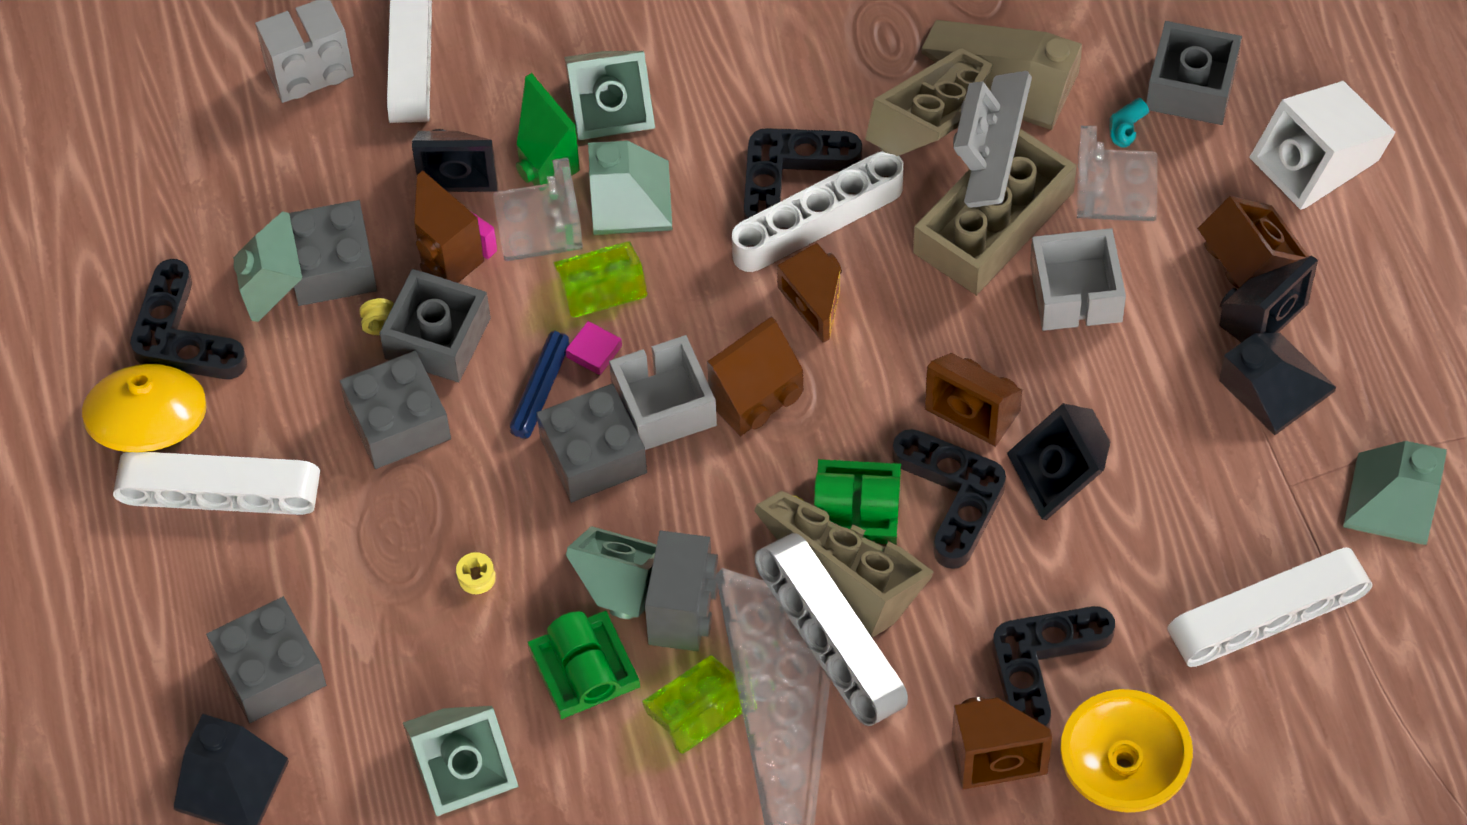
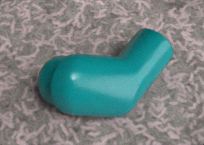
(1122, 122)

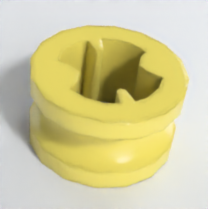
(375, 314)
(487, 573)

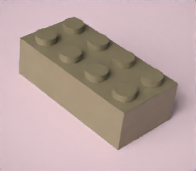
(980, 241)

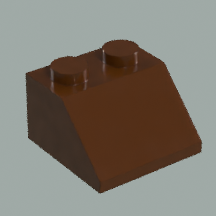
(445, 232)
(1249, 239)
(755, 377)
(971, 397)
(997, 743)

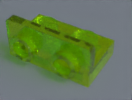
(601, 279)
(696, 703)

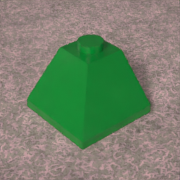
(543, 135)

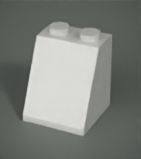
(1320, 142)

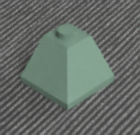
(609, 93)
(628, 189)
(268, 267)
(1396, 491)
(614, 569)
(460, 756)

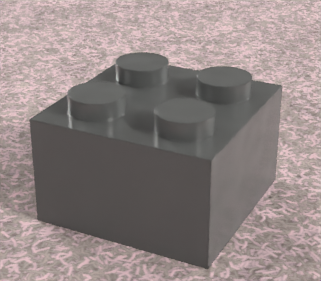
(1193, 72)
(332, 253)
(437, 321)
(395, 409)
(592, 442)
(681, 591)
(266, 659)

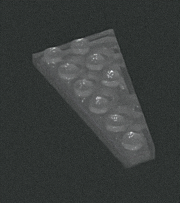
(780, 698)

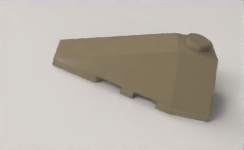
(1047, 58)
(925, 104)
(871, 577)

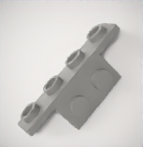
(990, 135)

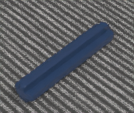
(539, 384)

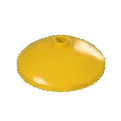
(144, 408)
(1130, 728)

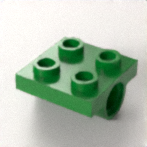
(860, 496)
(582, 662)

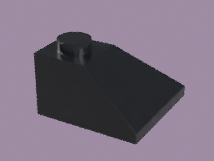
(456, 160)
(1268, 300)
(1273, 380)
(1060, 457)
(227, 774)

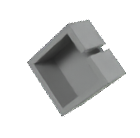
(309, 66)
(1077, 279)
(672, 400)

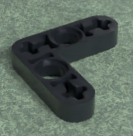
(783, 156)
(171, 339)
(969, 491)
(1034, 648)

